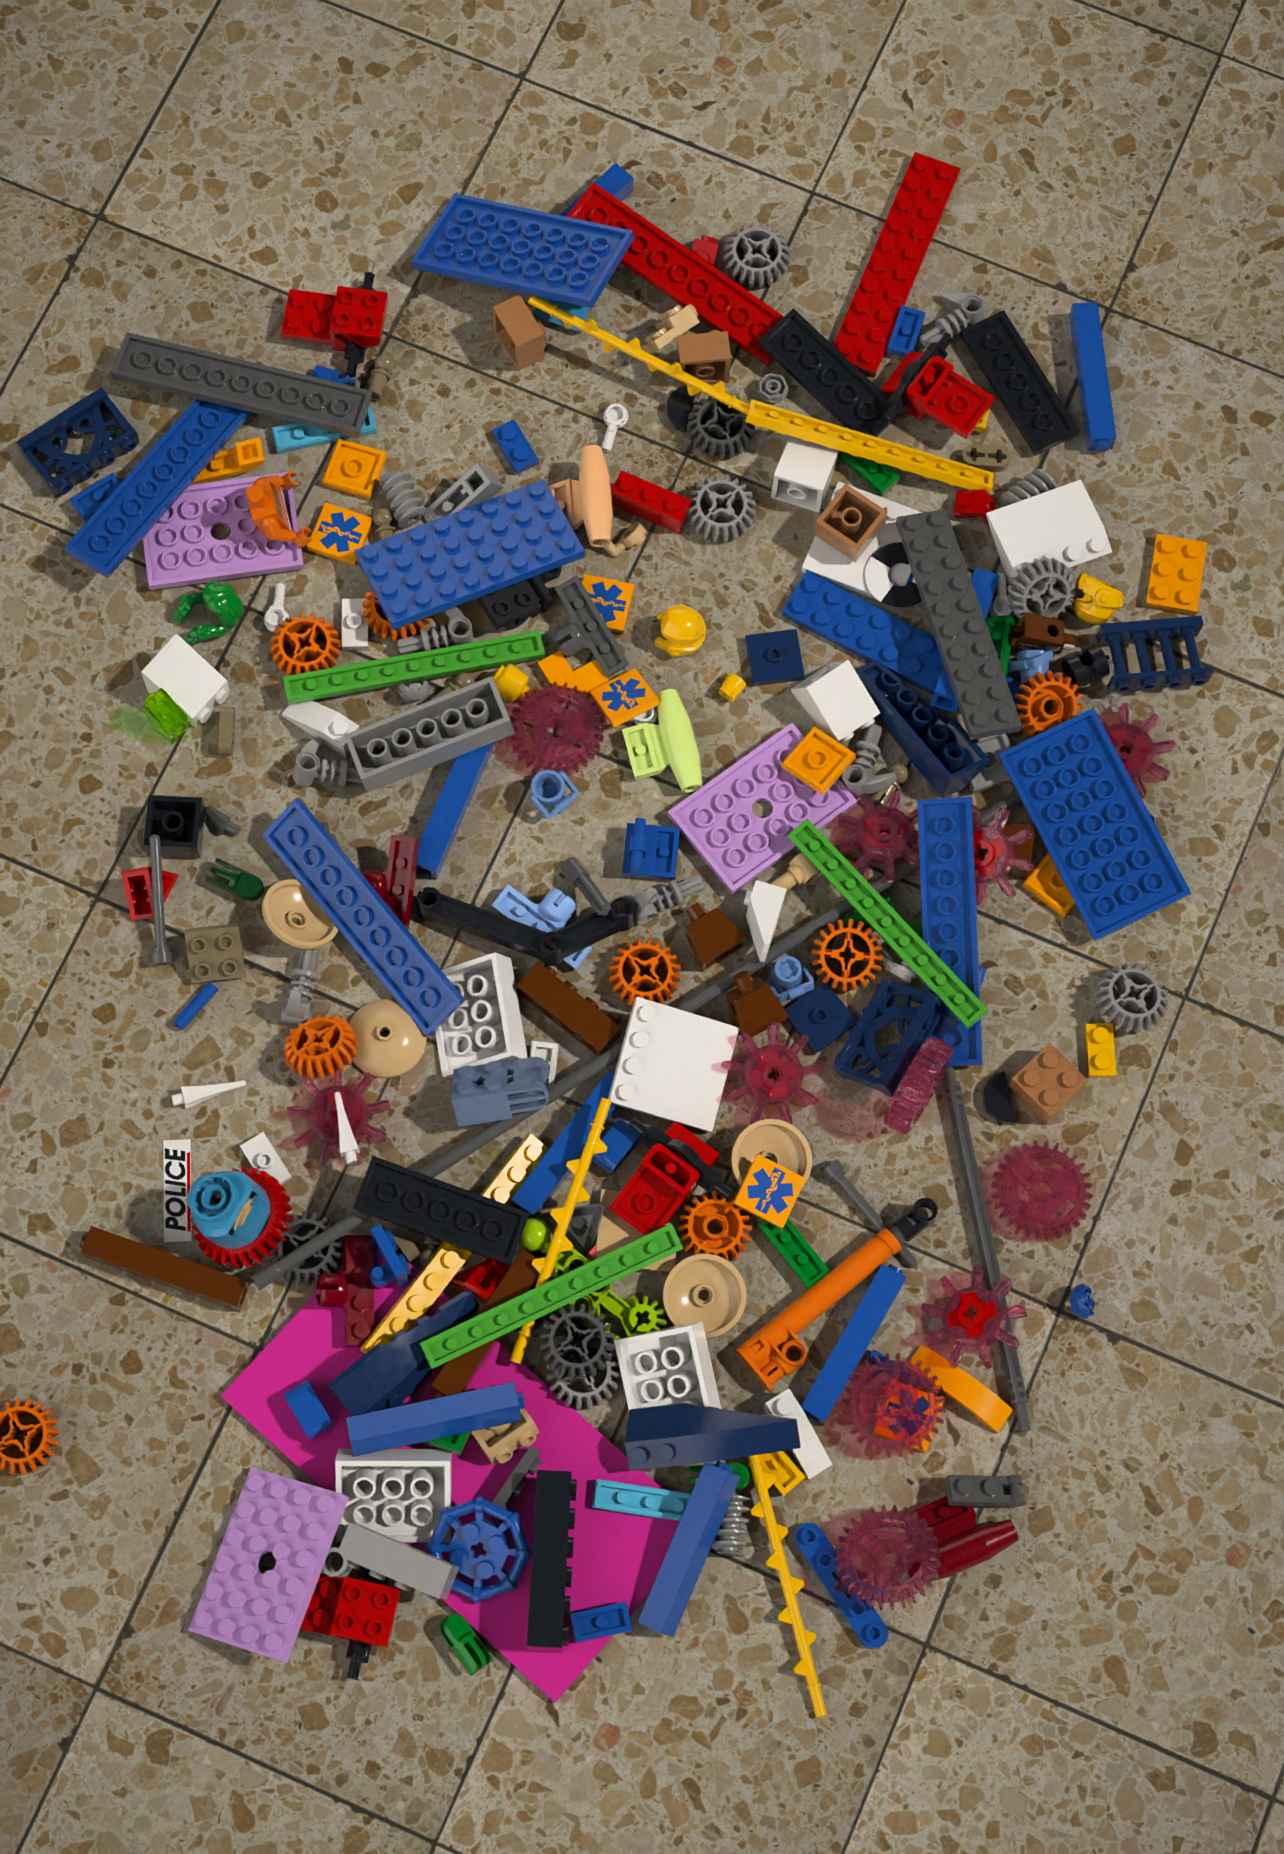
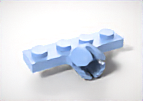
(546, 916)

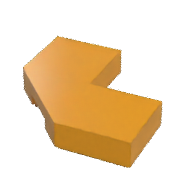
(585, 678)

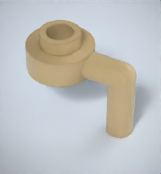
(631, 537)

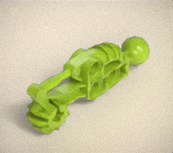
(537, 1238)

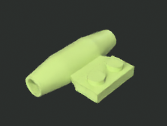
(666, 744)

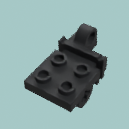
(517, 602)

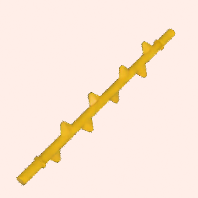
(633, 349)
(563, 1216)
(790, 1585)

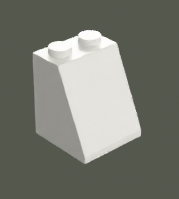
(804, 474)
(186, 679)
(837, 700)

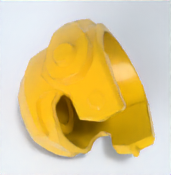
(1099, 600)
(682, 629)

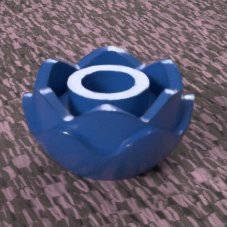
(1081, 1301)

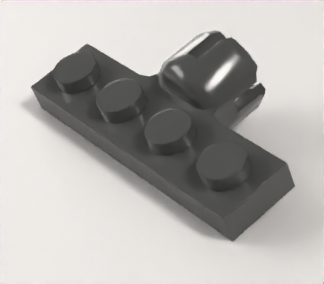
(587, 629)

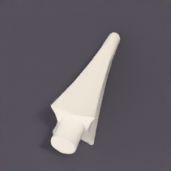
(196, 1094)
(347, 1142)

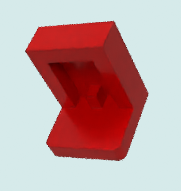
(706, 249)
(973, 504)

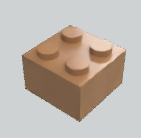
(519, 332)
(705, 356)
(850, 522)
(1047, 1083)

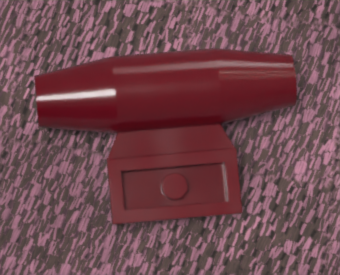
(960, 1540)

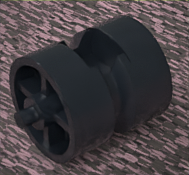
(1089, 665)

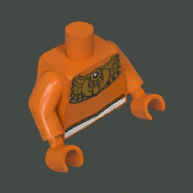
(270, 511)

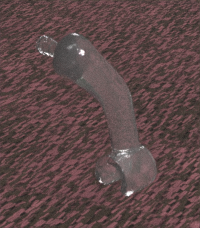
(1111, 701)

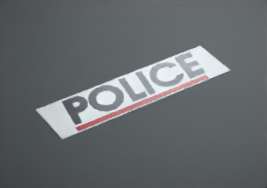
(176, 1188)

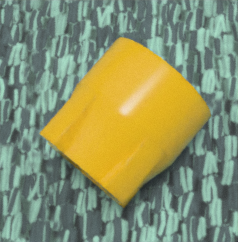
(732, 687)

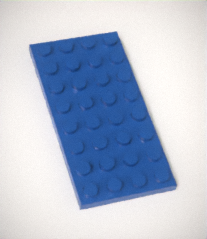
(523, 250)
(469, 554)
(1094, 824)

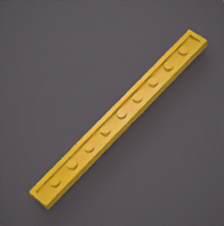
(868, 447)
(448, 1258)

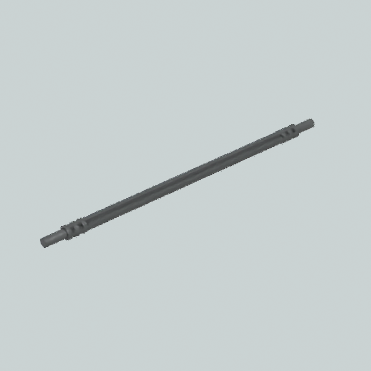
(984, 1237)

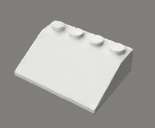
(1050, 525)
(487, 1022)
(667, 1367)
(395, 1491)

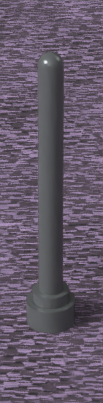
(160, 951)
(836, 1174)

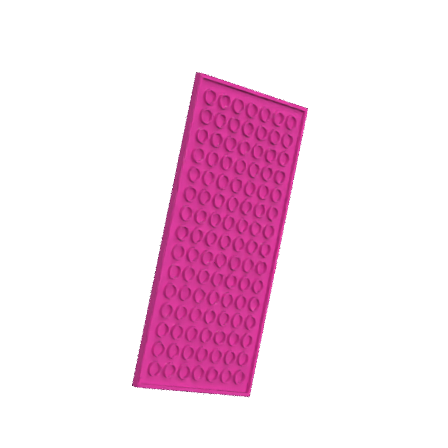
(612, 1550)

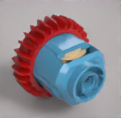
(238, 1215)

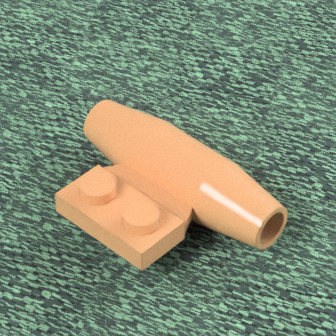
(588, 498)

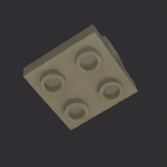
(215, 953)

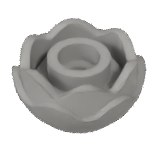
(774, 381)
(414, 690)

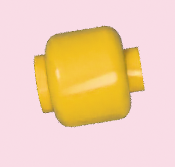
(511, 682)

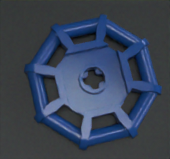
(494, 1543)

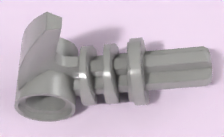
(960, 317)
(440, 637)
(862, 766)
(320, 769)
(649, 900)
(296, 1007)

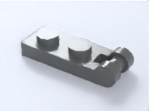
(514, 1485)
(984, 1490)

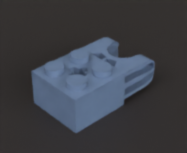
(499, 1090)

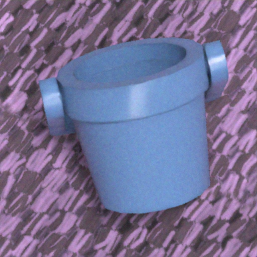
(1029, 663)
(547, 791)
(787, 979)

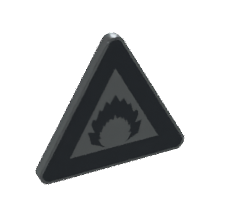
(583, 1227)

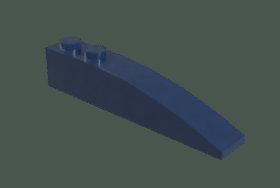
(928, 738)
(396, 1370)
(702, 1434)

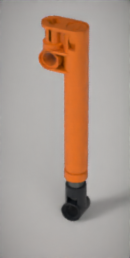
(768, 1346)

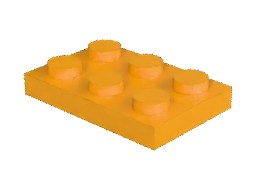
(1176, 574)

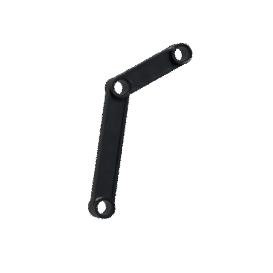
(521, 936)

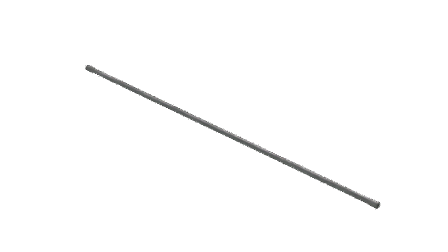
(275, 1270)

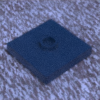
(774, 657)
(820, 1017)

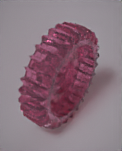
(545, 714)
(918, 1085)
(1036, 1209)
(905, 1422)
(910, 1547)

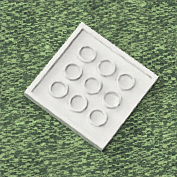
(842, 571)
(673, 1064)

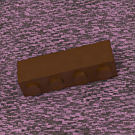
(568, 1009)

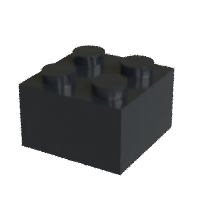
(177, 823)

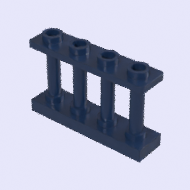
(1162, 631)

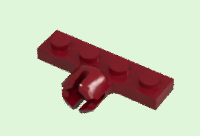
(398, 880)
(352, 1289)

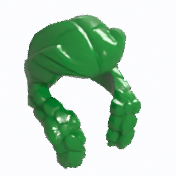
(220, 599)

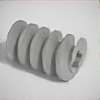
(1032, 484)
(402, 497)
(730, 1528)

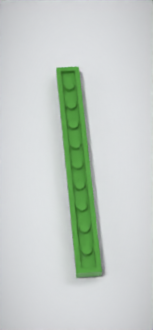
(413, 667)
(888, 924)
(550, 1296)

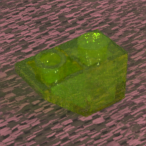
(165, 716)

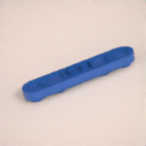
(821, 1558)

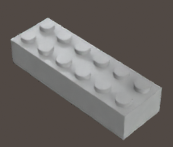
(429, 734)

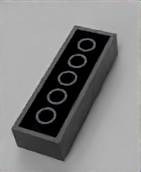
(549, 1561)

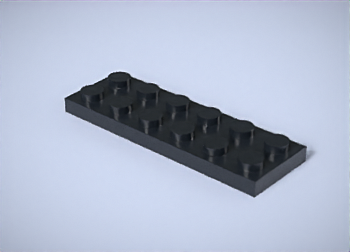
(827, 374)
(1019, 383)
(441, 1211)

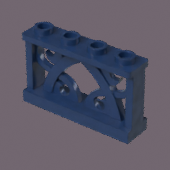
(70, 420)
(877, 1016)

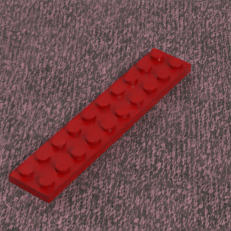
(895, 262)
(683, 274)

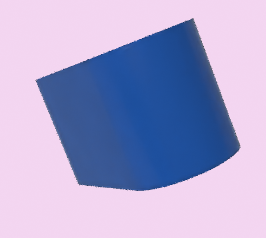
(620, 1143)
(308, 1409)

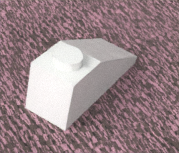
(322, 723)
(763, 914)
(811, 1454)

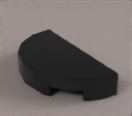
(679, 407)
(998, 1100)

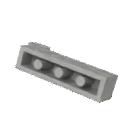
(394, 1560)

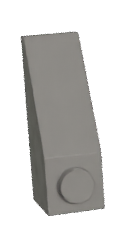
(471, 489)

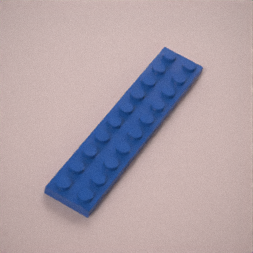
(154, 485)
(870, 632)
(951, 910)
(363, 917)

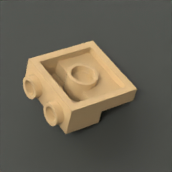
(672, 323)
(502, 1440)

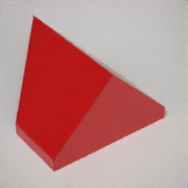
(139, 891)
(480, 1279)

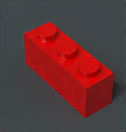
(650, 502)

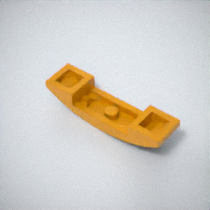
(233, 462)
(965, 1389)

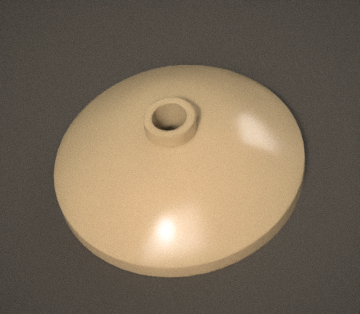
(296, 916)
(391, 1054)
(775, 1140)
(725, 1290)

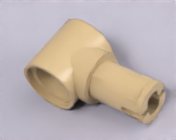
(799, 872)

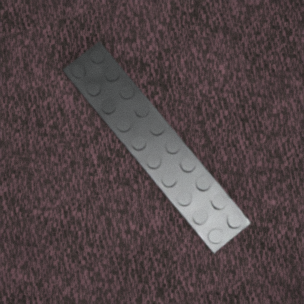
(242, 384)
(958, 624)

